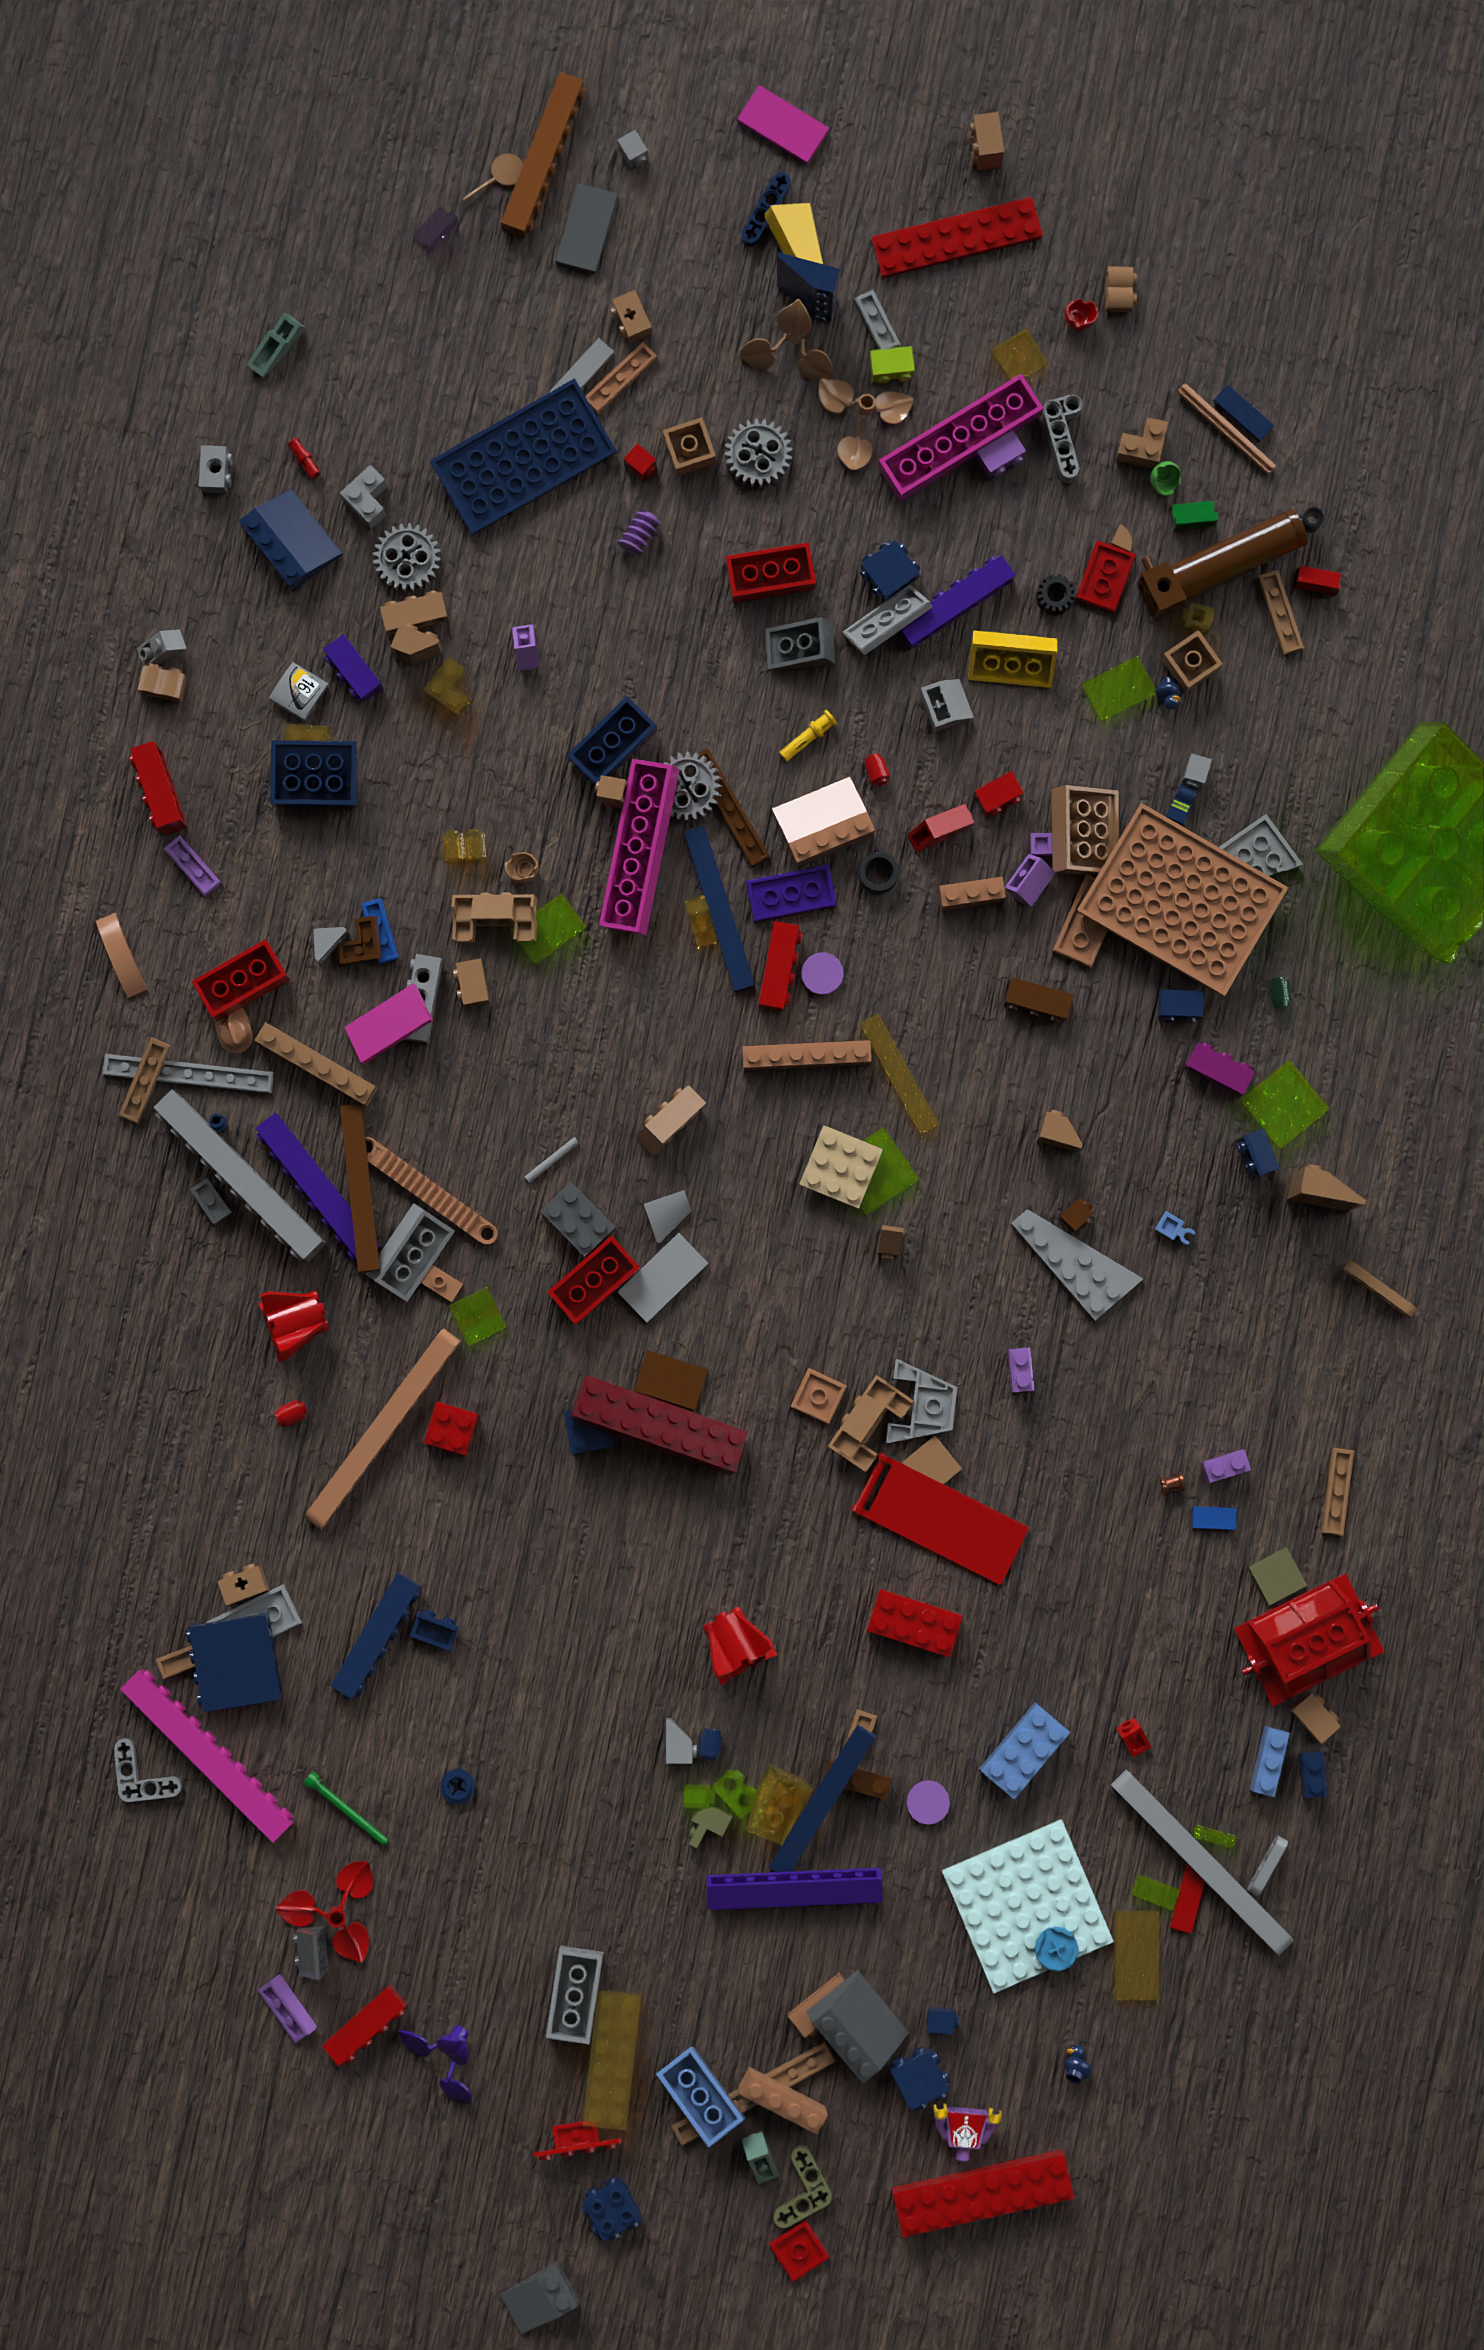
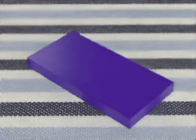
(791, 893)

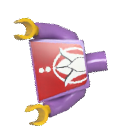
(965, 2128)

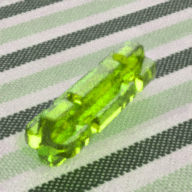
(1214, 1836)

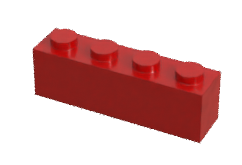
(778, 966)
(364, 2025)

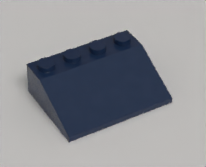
(811, 283)
(290, 539)
(314, 774)

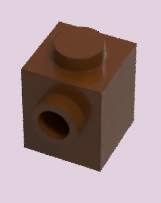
(1077, 1215)

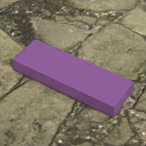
(192, 865)

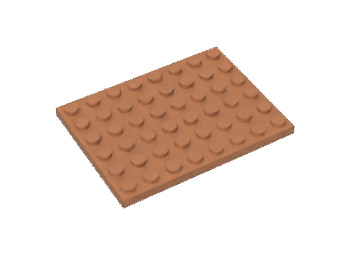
(1182, 899)

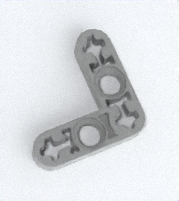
(133, 1780)

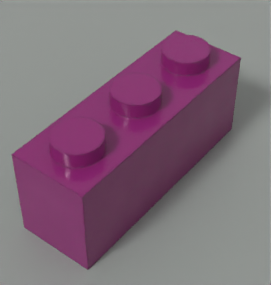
(1220, 1069)

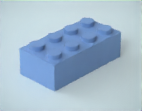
(1024, 1750)
(700, 2096)

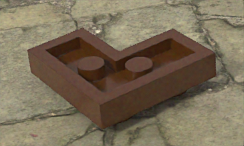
(366, 946)

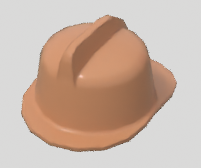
(235, 1032)

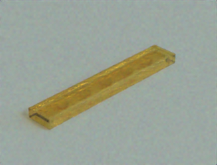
(899, 1074)

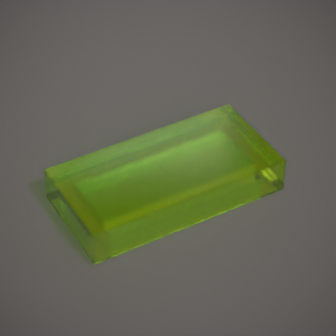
(1155, 1891)

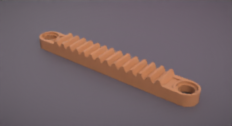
(429, 1192)

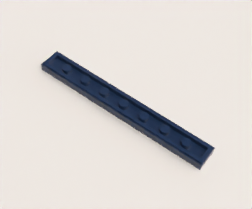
(719, 908)
(822, 1800)

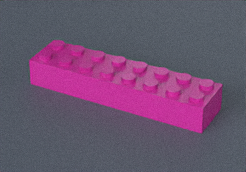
(960, 437)
(639, 847)

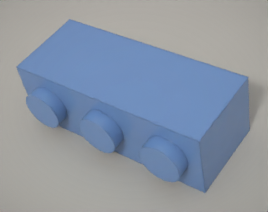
(1269, 1761)

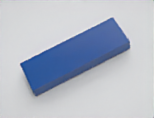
(388, 946)

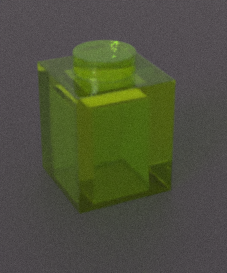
(698, 1796)

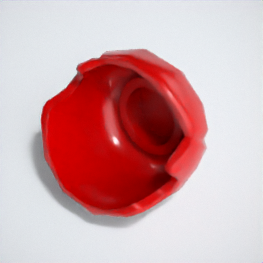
(1080, 314)

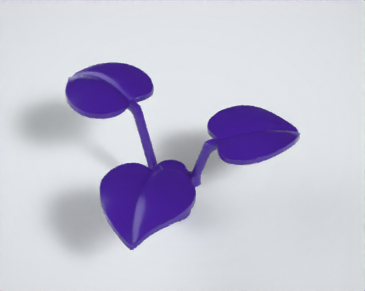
(454, 2047)

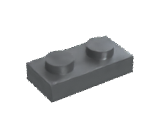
(211, 1201)

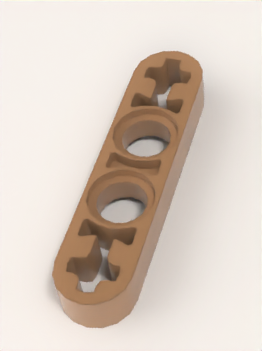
(1380, 1289)

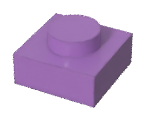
(1040, 844)

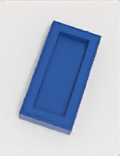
(1213, 1517)

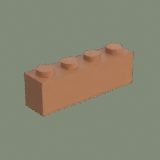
(783, 2100)

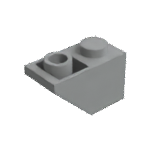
(161, 647)

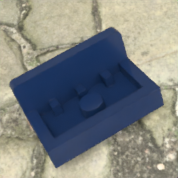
(435, 1630)

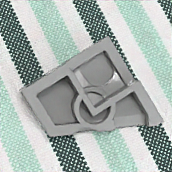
(667, 1213)

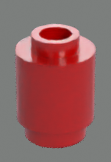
(876, 769)
(291, 1413)

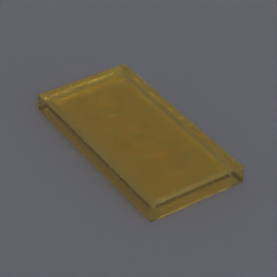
(1136, 1955)

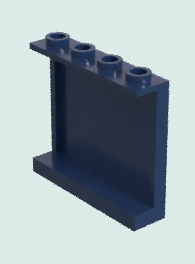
(235, 1662)

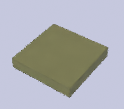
(1277, 1576)

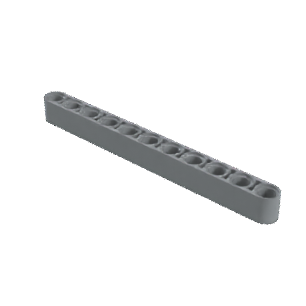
(1202, 1862)

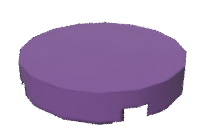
(822, 973)
(928, 1802)

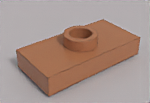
(442, 1283)

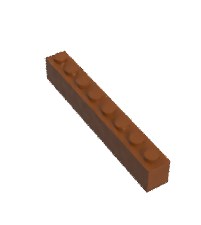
(543, 154)

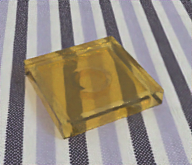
(1019, 355)

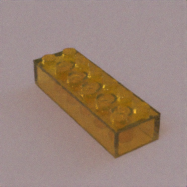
(612, 2059)

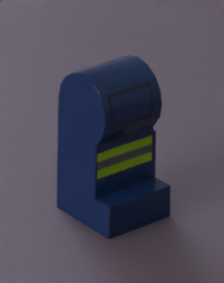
(1181, 804)

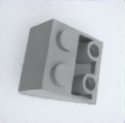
(945, 704)

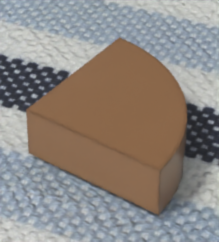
(1122, 539)

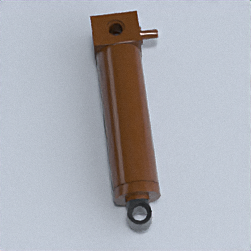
(1223, 561)

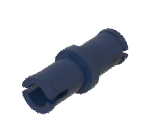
(215, 1119)

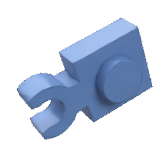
(1172, 1226)

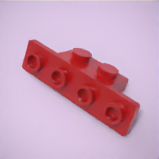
(575, 2137)

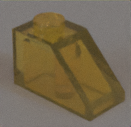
(701, 921)

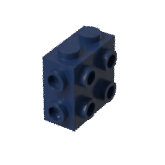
(889, 570)
(920, 2078)
(611, 2209)

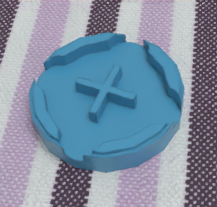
(1056, 1948)

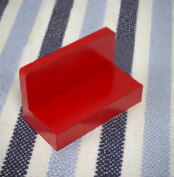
(1318, 580)

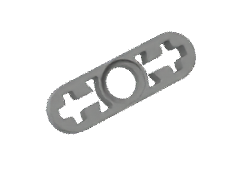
(1267, 1865)

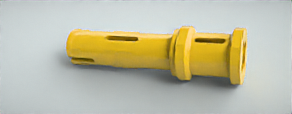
(815, 730)

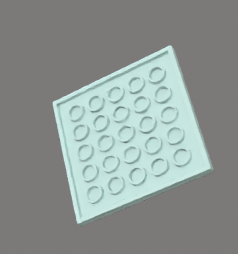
(1017, 1894)

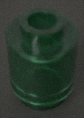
(1280, 992)

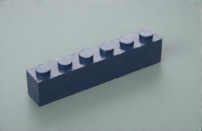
(376, 1635)

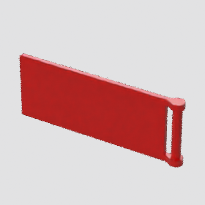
(942, 1520)

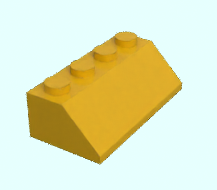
(1012, 659)

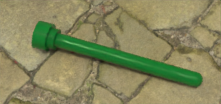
(313, 1782)

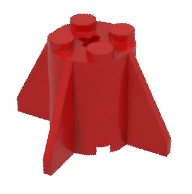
(292, 1320)
(736, 1644)

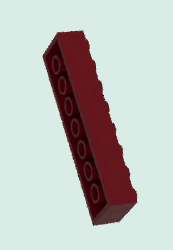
(658, 1425)

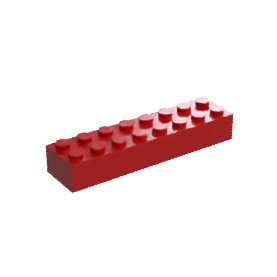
(982, 2193)

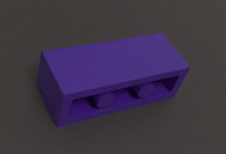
(352, 669)

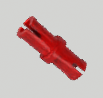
(304, 458)

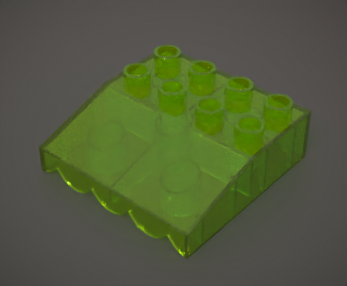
(1419, 841)

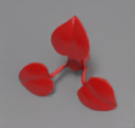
(350, 1941)

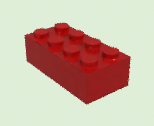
(770, 572)
(158, 788)
(240, 980)
(594, 1280)
(914, 1622)

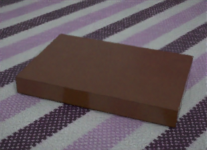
(670, 1379)

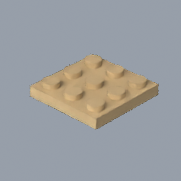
(841, 1167)

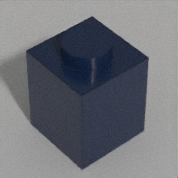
(942, 2020)

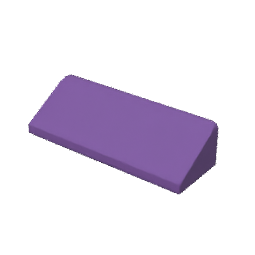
(287, 2008)

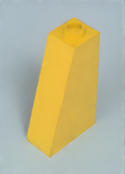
(795, 230)

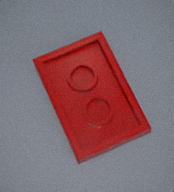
(1105, 576)

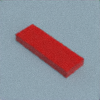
(1187, 1900)

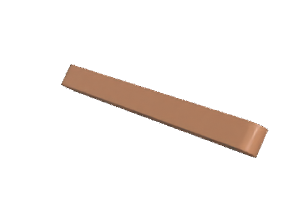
(382, 1429)

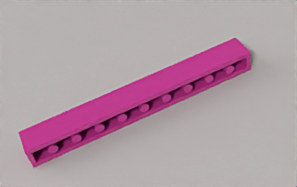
(207, 1755)

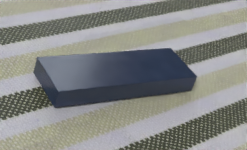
(1243, 413)

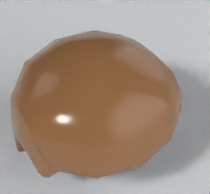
(522, 868)

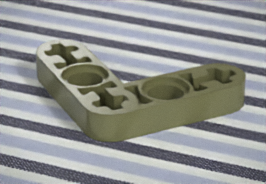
(812, 2187)

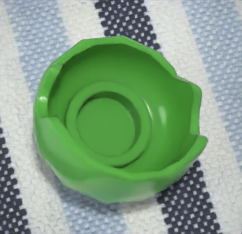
(1165, 477)

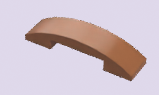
(121, 955)

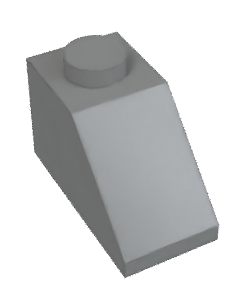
(678, 1745)

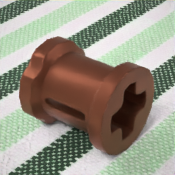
(1172, 1484)

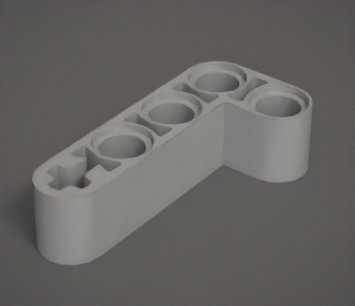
(1063, 441)

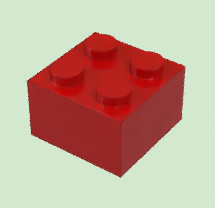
(451, 1428)

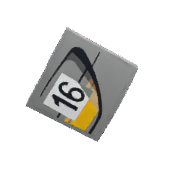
(298, 691)

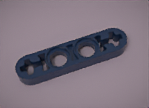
(762, 207)

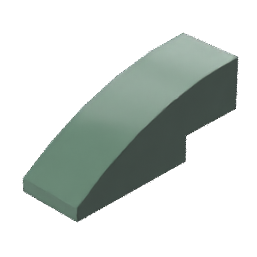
(275, 344)

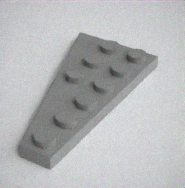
(1263, 848)
(1084, 1272)

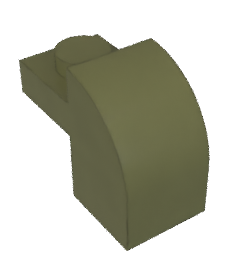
(711, 1819)

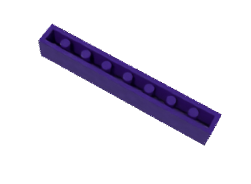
(310, 1179)
(794, 1889)

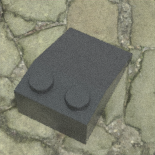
(800, 645)
(312, 1952)
(540, 2298)

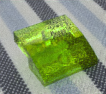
(477, 1316)

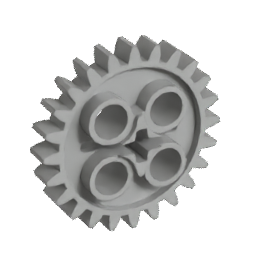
(767, 436)
(394, 544)
(703, 776)

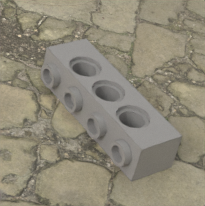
(433, 967)

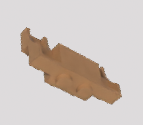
(494, 910)
(865, 1418)

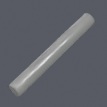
(552, 1159)

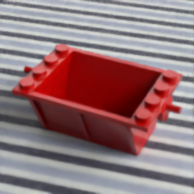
(1309, 1639)

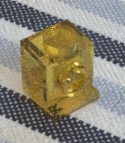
(1205, 615)

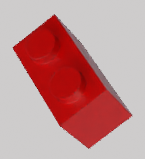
(998, 794)

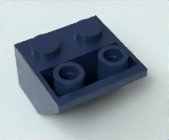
(1257, 1154)

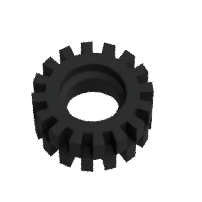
(1064, 585)

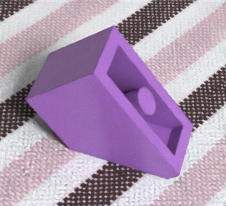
(525, 647)

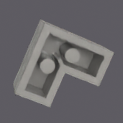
(361, 496)

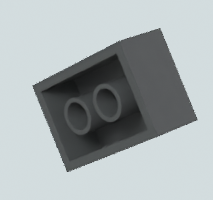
(578, 1219)

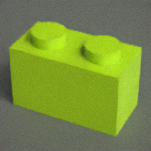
(892, 364)

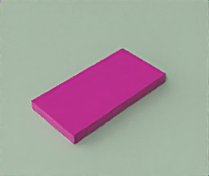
(783, 124)
(388, 1023)

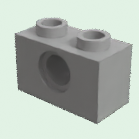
(209, 458)

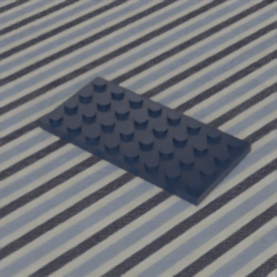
(523, 456)

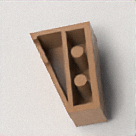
(670, 1119)

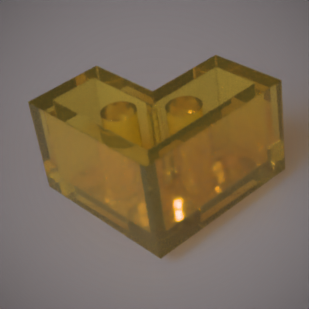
(444, 691)

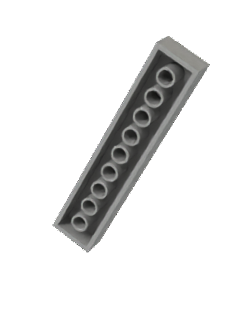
(244, 1180)

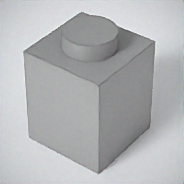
(633, 149)
(1196, 771)

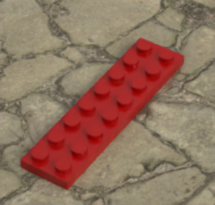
(956, 237)

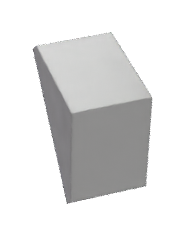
(326, 941)

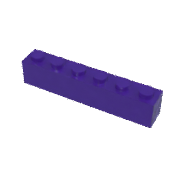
(959, 600)

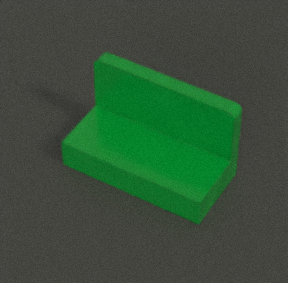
(1194, 515)

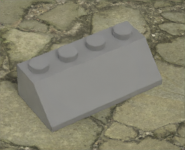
(411, 1252)

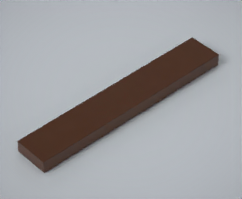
(737, 819)

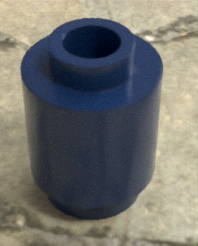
(710, 1744)

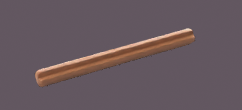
(1226, 428)

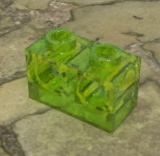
(731, 1796)

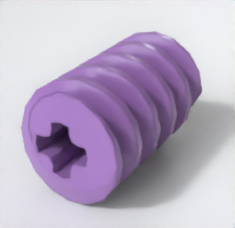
(638, 532)

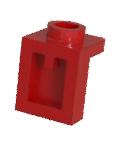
(1133, 1737)

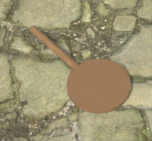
(504, 170)

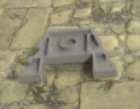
(932, 1407)

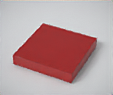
(799, 2250)

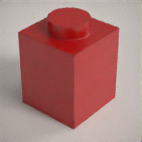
(640, 462)

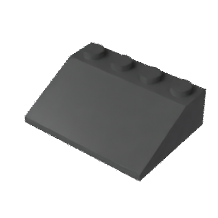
(858, 2025)

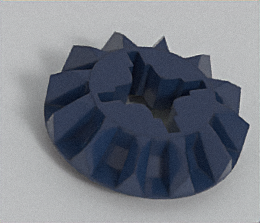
(447, 1788)

